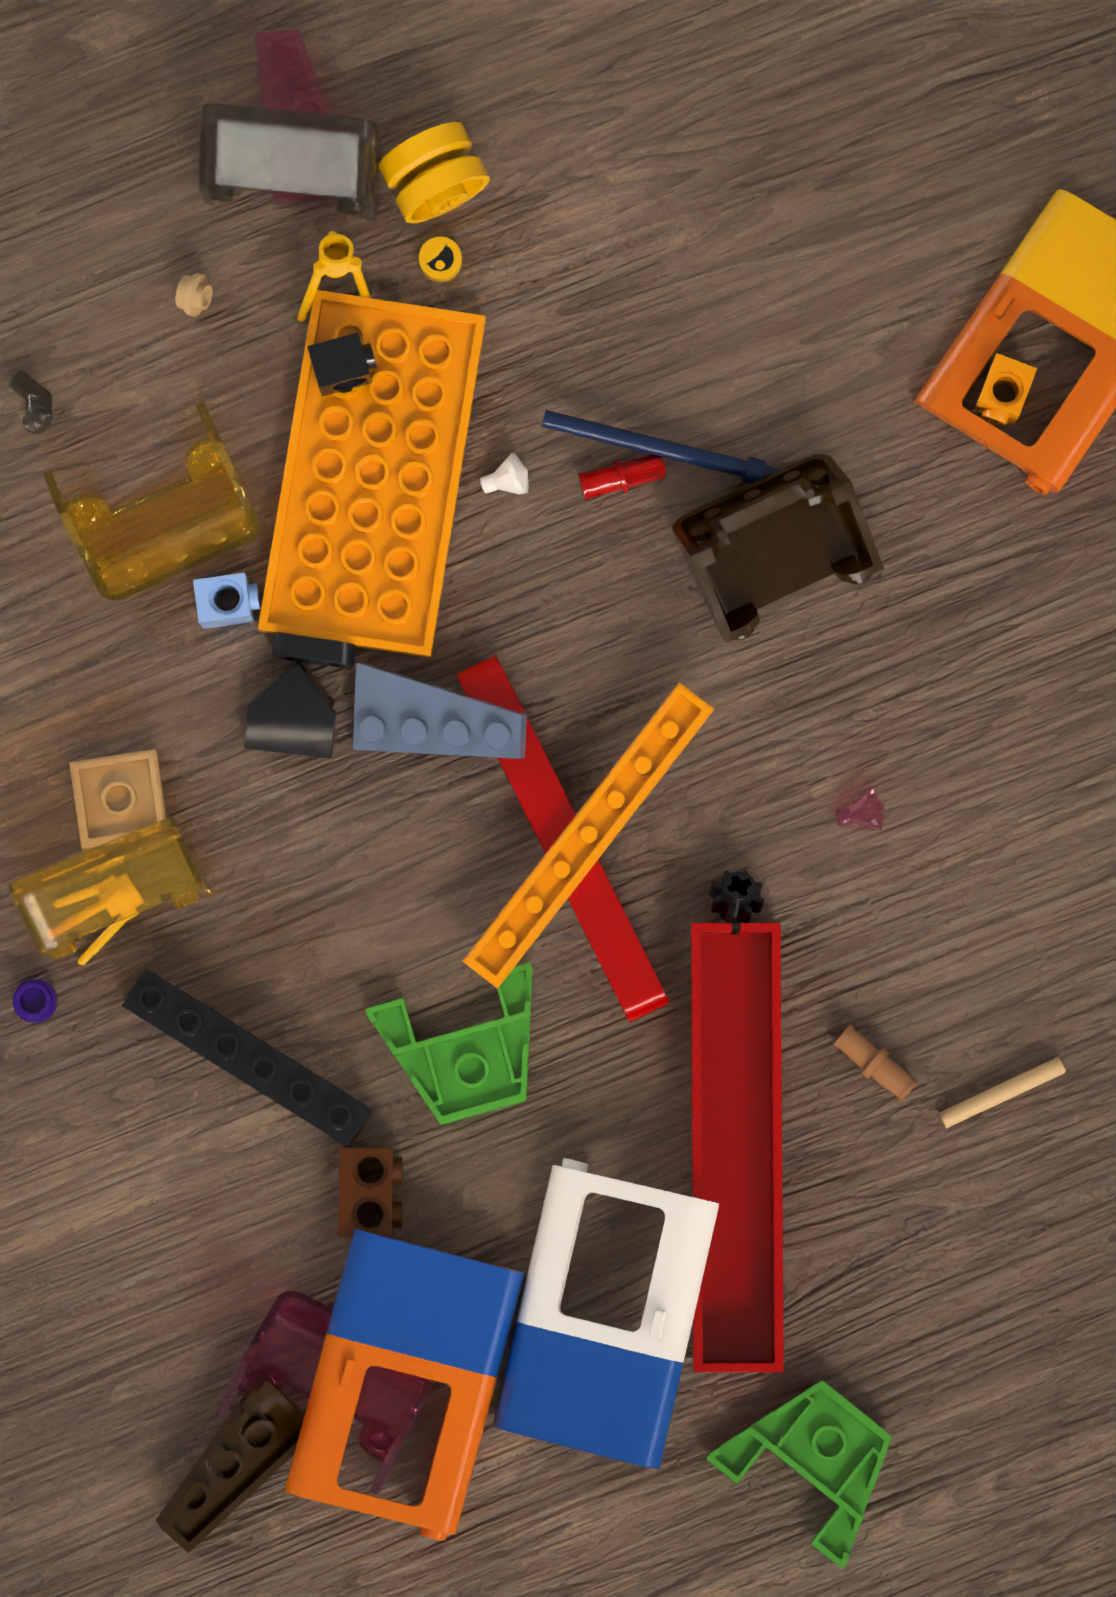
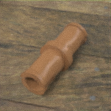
(875, 1063)

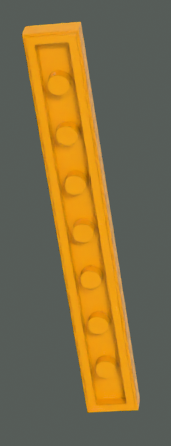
(588, 835)

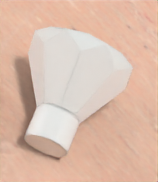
(508, 477)

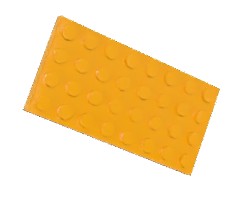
(374, 479)

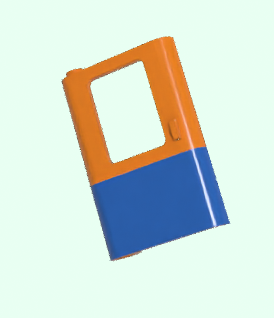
(419, 1317)

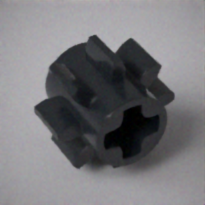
(736, 897)

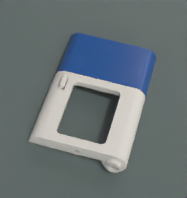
(589, 1380)

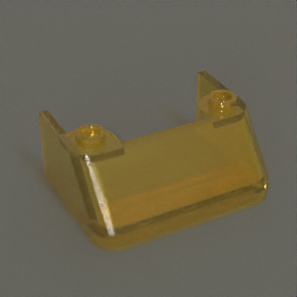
(164, 529)
(109, 885)

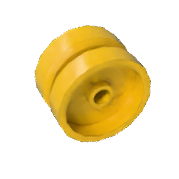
(433, 172)

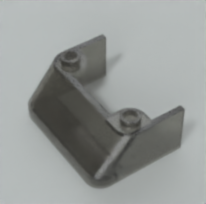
(290, 155)

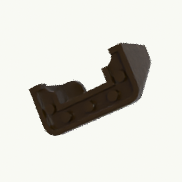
(776, 541)

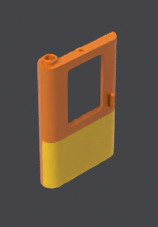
(1068, 278)

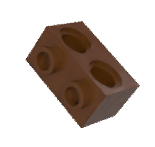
(356, 1191)

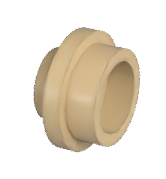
(193, 294)

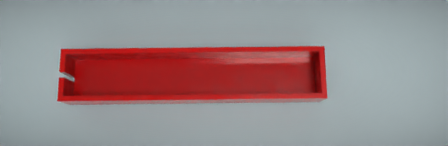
(738, 1144)

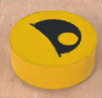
(440, 259)

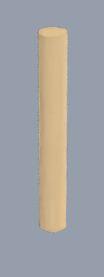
(1002, 1092)

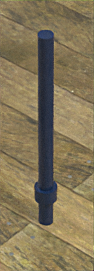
(749, 469)

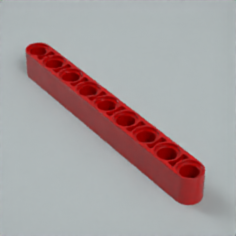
(549, 815)

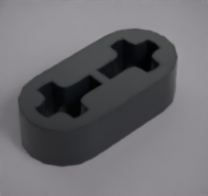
(313, 650)

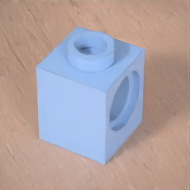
(206, 595)

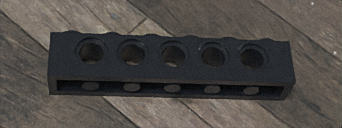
(247, 1057)

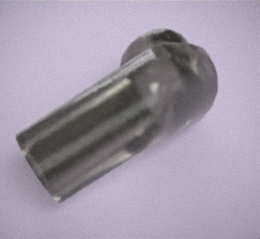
(38, 402)

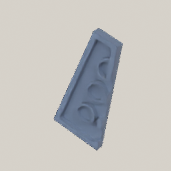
(422, 718)

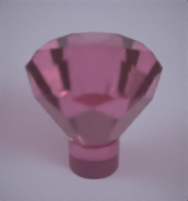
(864, 812)

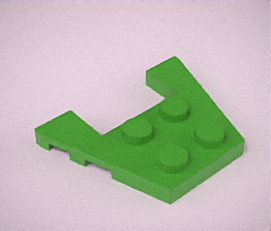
(471, 1067)
(828, 1446)

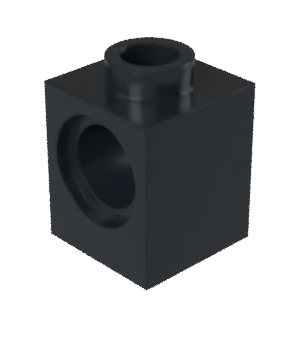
(342, 363)

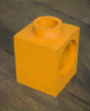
(1008, 372)

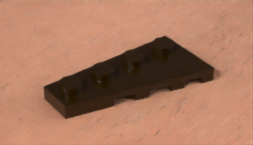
(236, 1463)

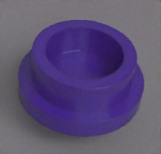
(34, 1001)

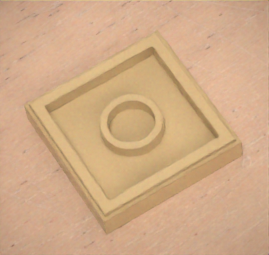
(116, 795)

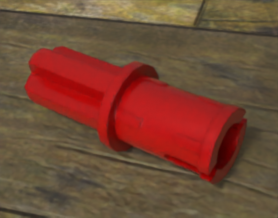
(622, 476)

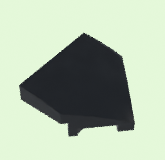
(292, 717)

